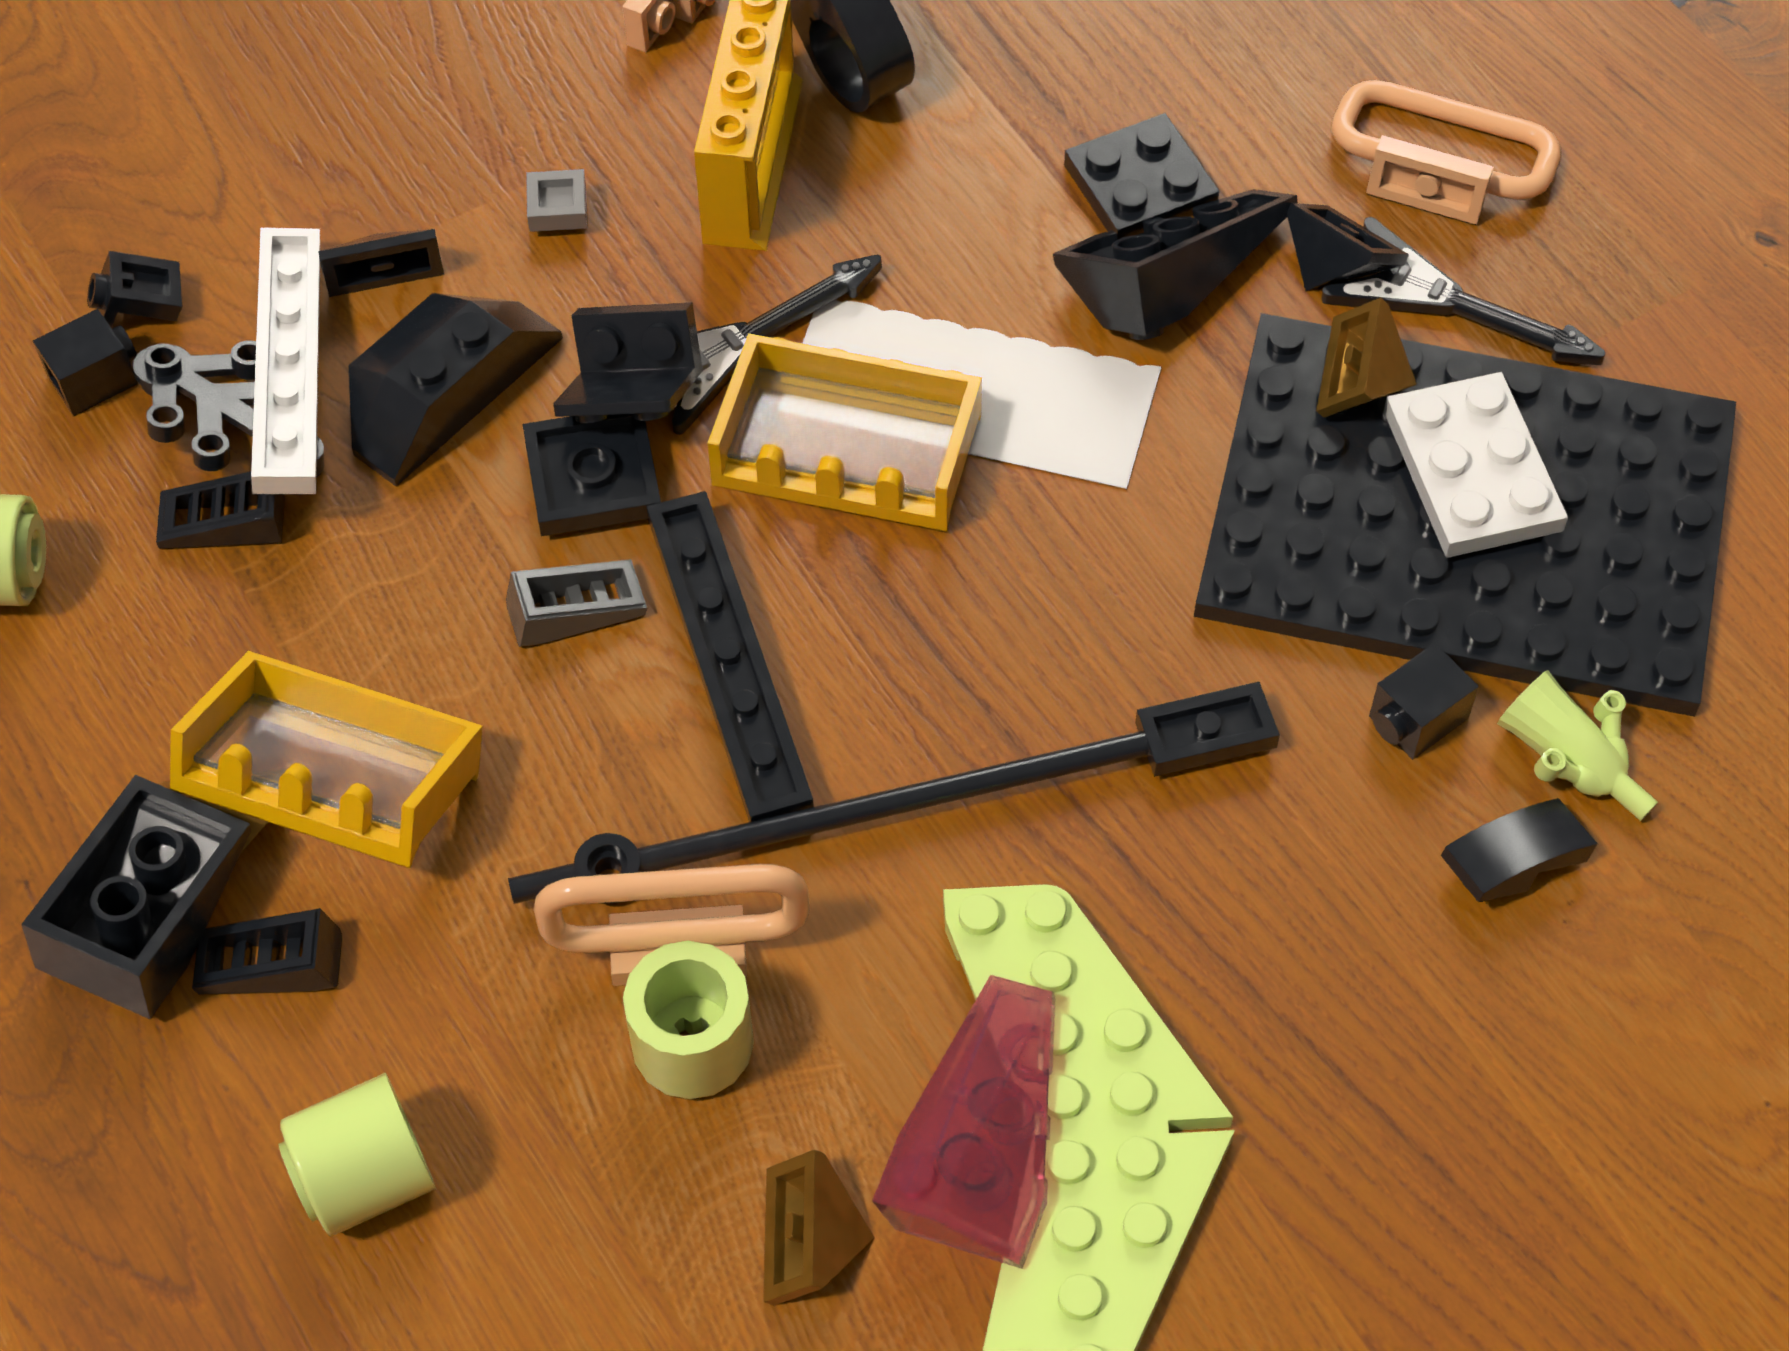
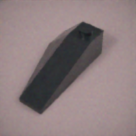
(1171, 267)

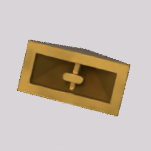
(1363, 359)
(808, 1227)

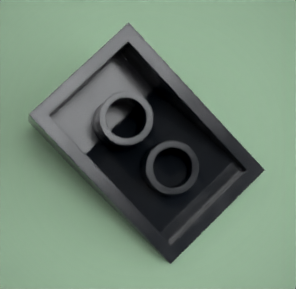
(136, 896)

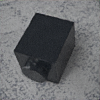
(87, 361)
(1422, 701)

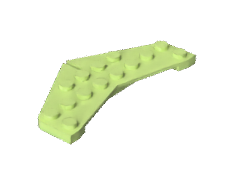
(1118, 1084)

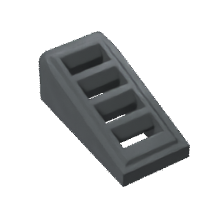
(557, 621)

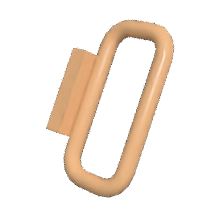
(1435, 178)
(640, 933)

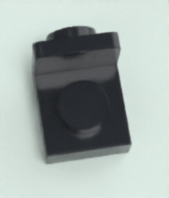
(136, 287)

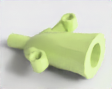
(1574, 745)

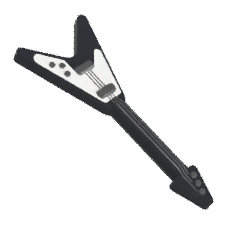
(1426, 289)
(722, 345)

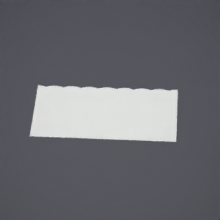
(1038, 401)

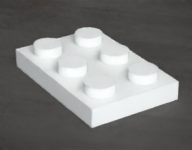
(1474, 464)

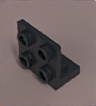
(631, 361)

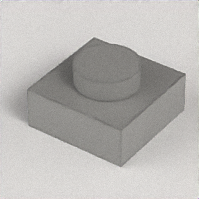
(556, 200)

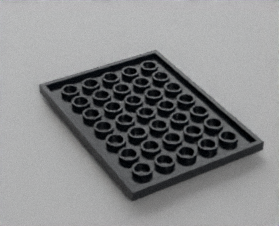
(1336, 548)

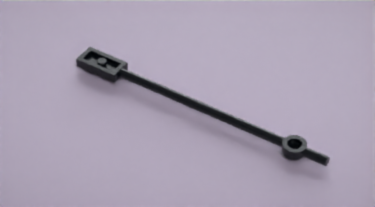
(1169, 734)

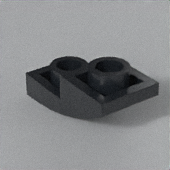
(1513, 849)

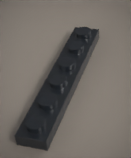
(729, 658)

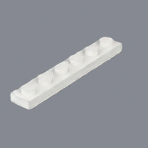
(286, 362)

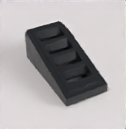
(241, 528)
(309, 963)

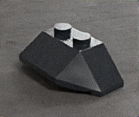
(437, 375)

